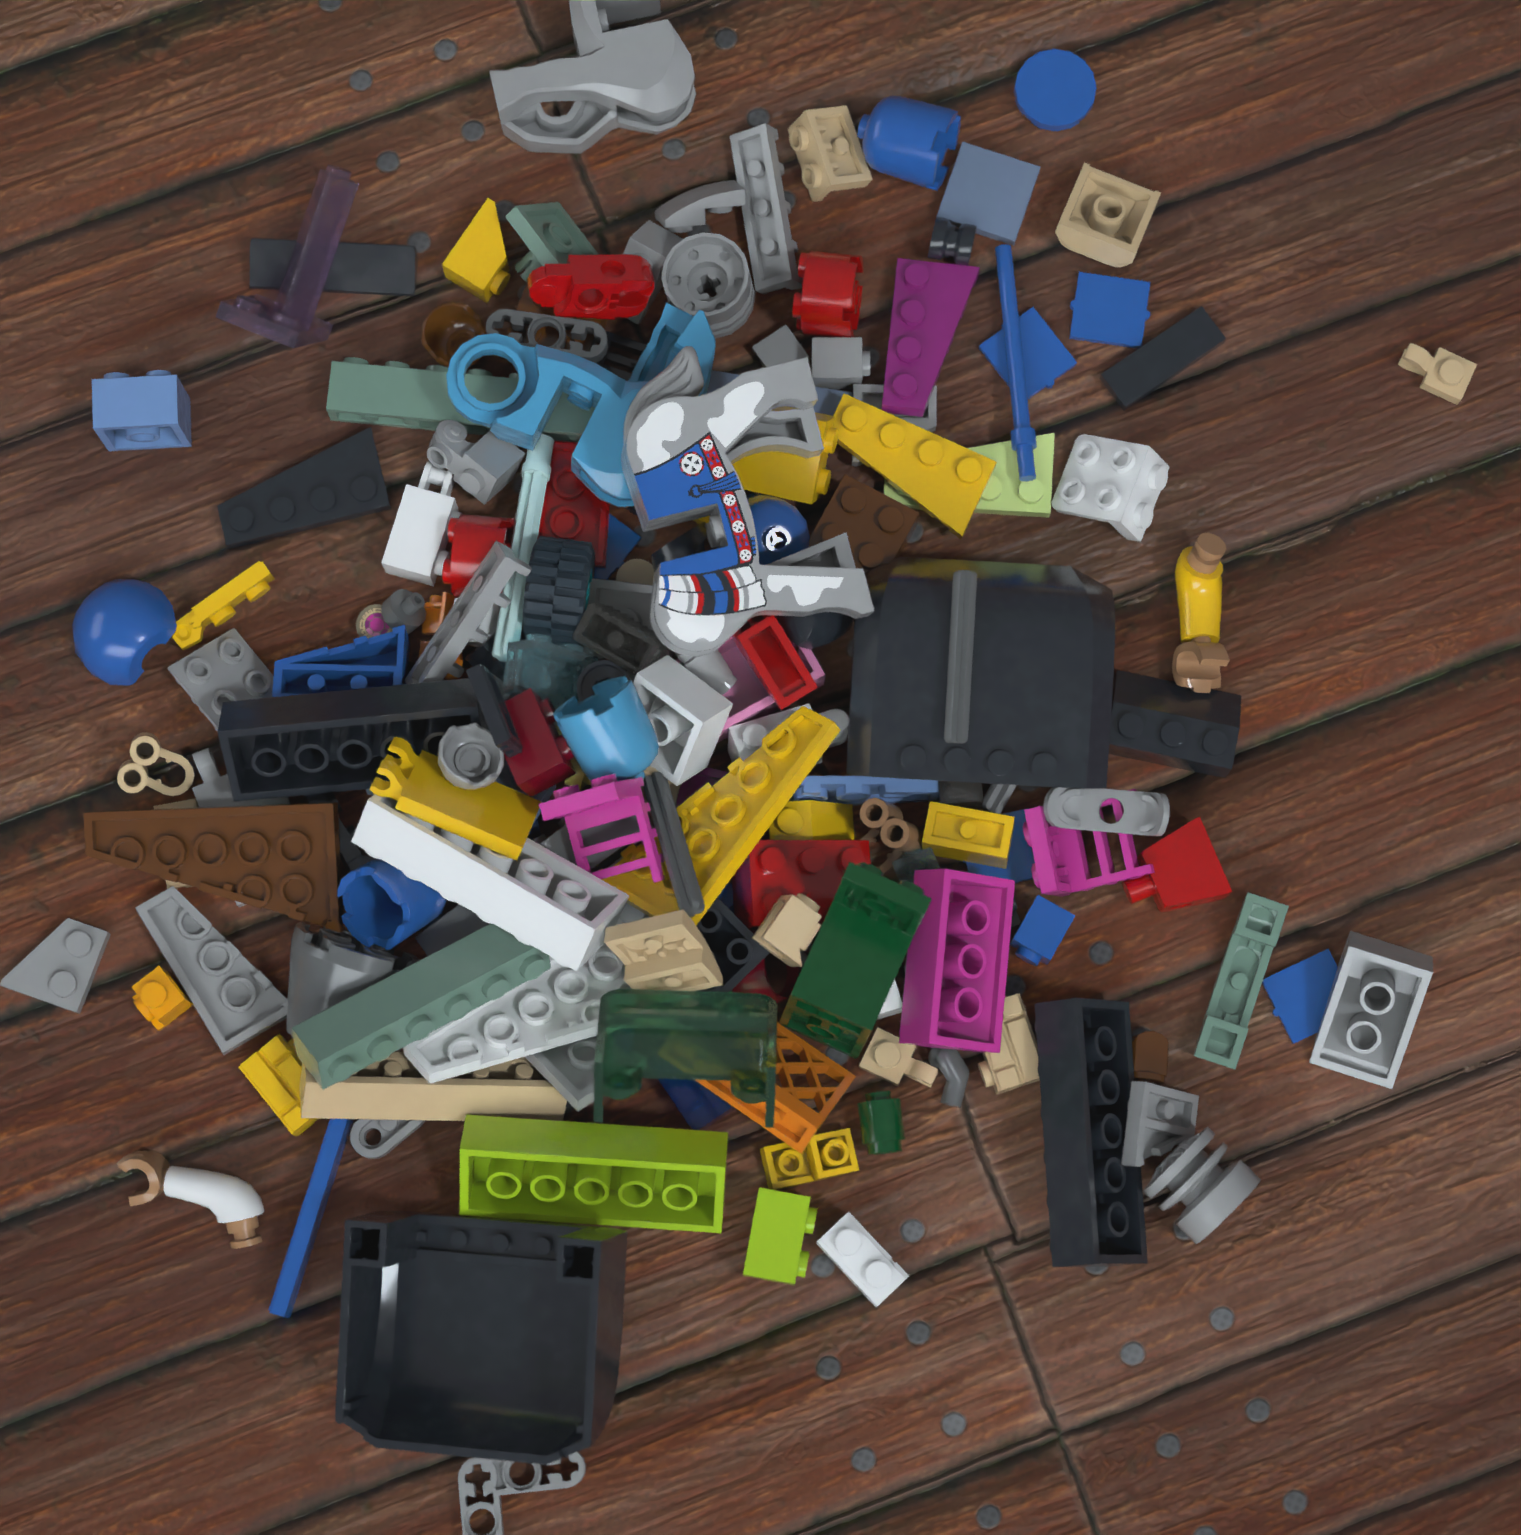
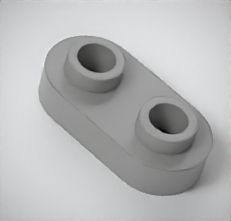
(391, 1131)

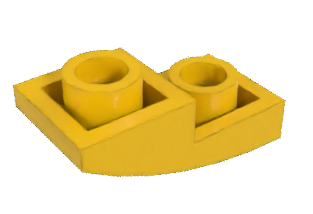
(823, 1158)

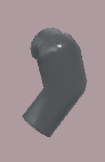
(955, 1072)

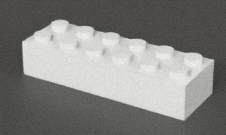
(534, 898)

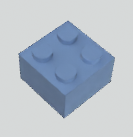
(141, 411)

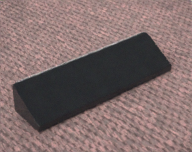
(354, 270)

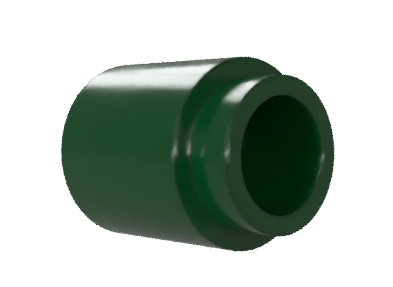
(881, 1123)

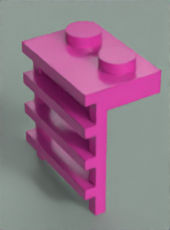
(602, 804)
(1062, 860)

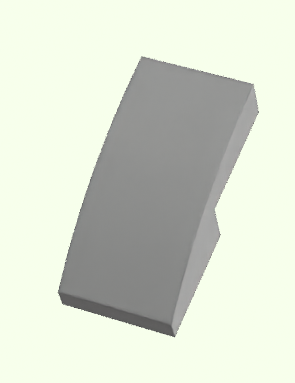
(689, 207)

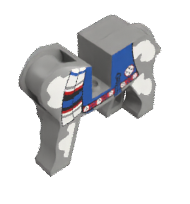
(682, 470)

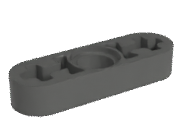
(579, 331)

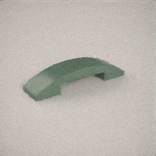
(1240, 980)

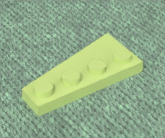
(1005, 491)

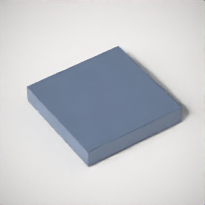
(988, 192)

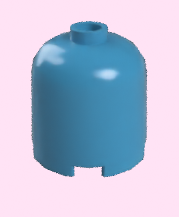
(609, 731)

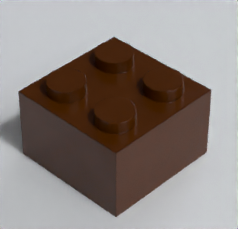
(873, 522)

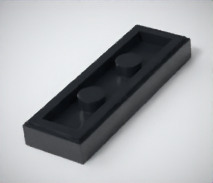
(1162, 358)

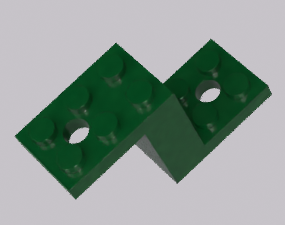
(855, 959)

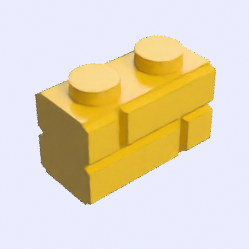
(276, 1076)

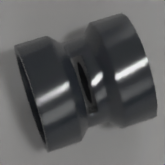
(951, 241)

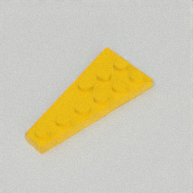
(733, 814)

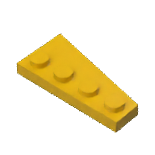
(924, 466)

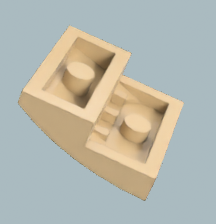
(664, 953)

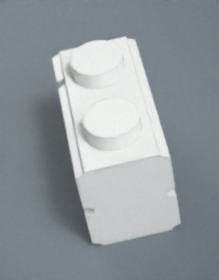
(862, 1259)

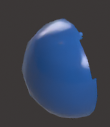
(119, 627)

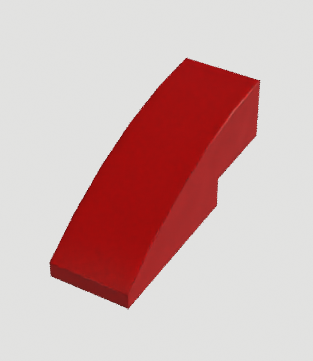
(774, 660)

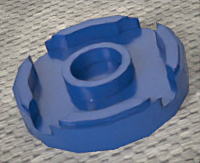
(1055, 89)

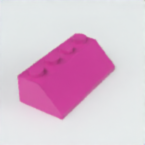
(958, 963)

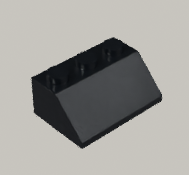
(1174, 725)

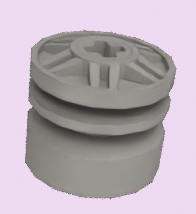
(713, 263)
(1201, 1185)

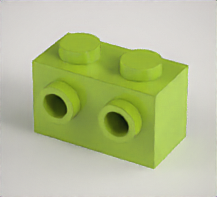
(778, 1236)

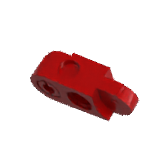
(594, 286)

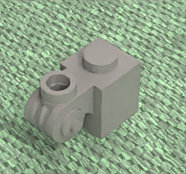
(477, 467)

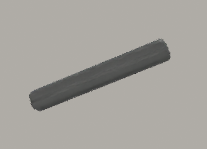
(960, 656)
(673, 844)

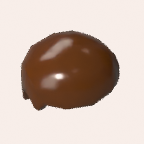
(448, 329)

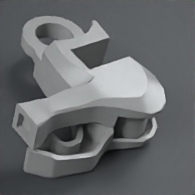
(621, 79)

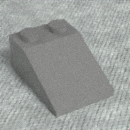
(1372, 1009)

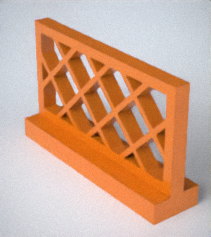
(793, 1120)

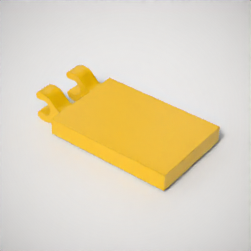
(487, 815)

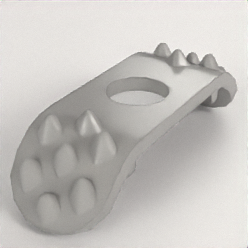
(1080, 810)

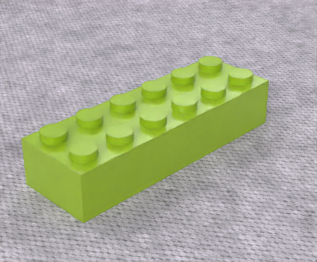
(593, 1173)

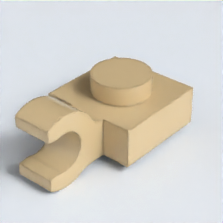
(1443, 374)
(892, 1060)

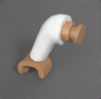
(225, 1195)

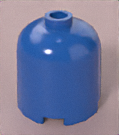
(909, 139)
(776, 515)
(385, 904)

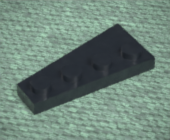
(315, 493)

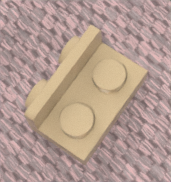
(828, 151)

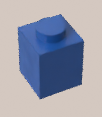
(1041, 931)

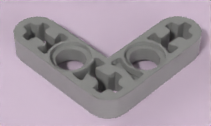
(502, 1484)

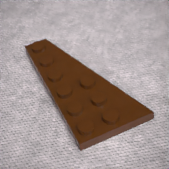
(249, 854)

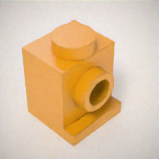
(160, 998)

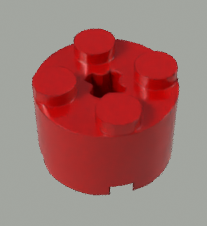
(829, 294)
(471, 541)

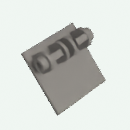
(222, 673)

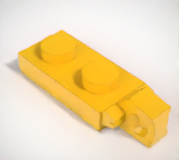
(220, 604)

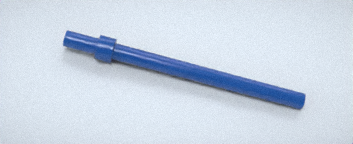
(1023, 435)

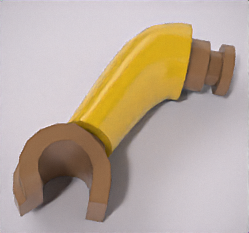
(1199, 599)

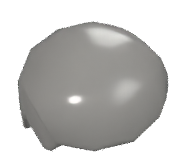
(469, 757)

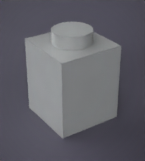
(838, 362)

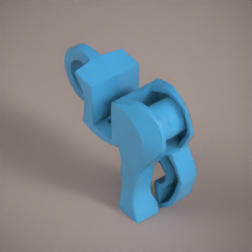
(549, 372)

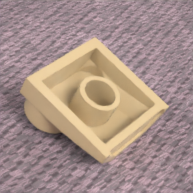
(1106, 217)

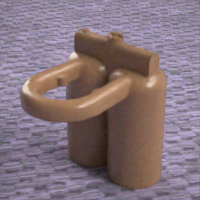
(894, 831)

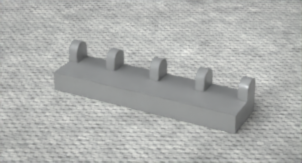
(765, 209)
(466, 615)

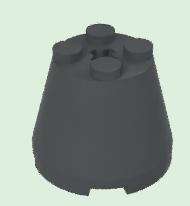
(332, 968)

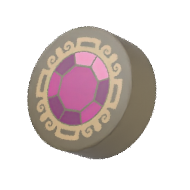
(371, 622)

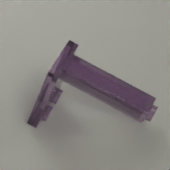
(291, 316)

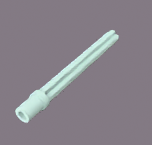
(535, 475)

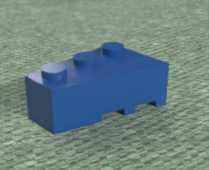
(357, 665)

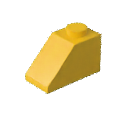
(479, 257)
(813, 821)

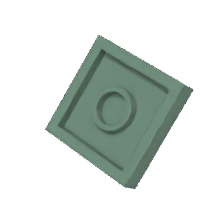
(548, 235)

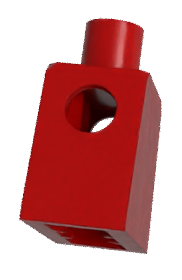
(1184, 871)

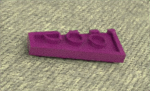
(923, 324)

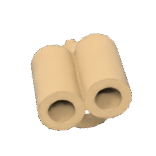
(145, 751)

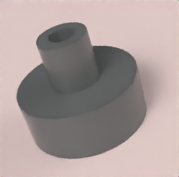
(404, 609)

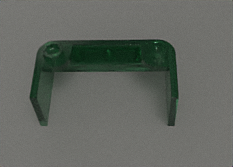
(686, 1038)

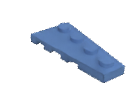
(858, 789)

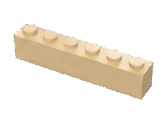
(399, 1092)

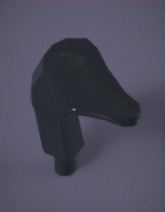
(815, 629)

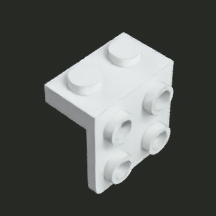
(1112, 484)

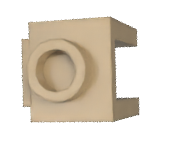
(789, 928)

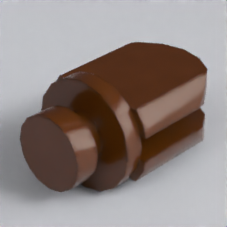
(1150, 1057)

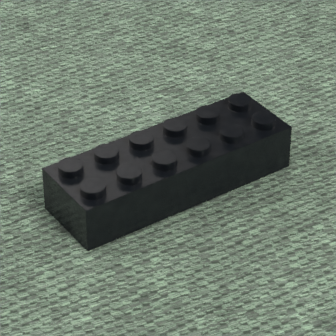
(335, 736)
(1084, 1113)

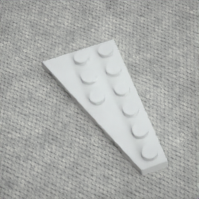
(526, 1020)

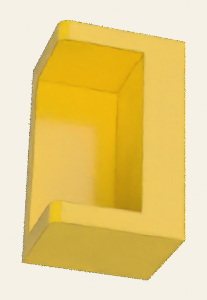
(968, 834)

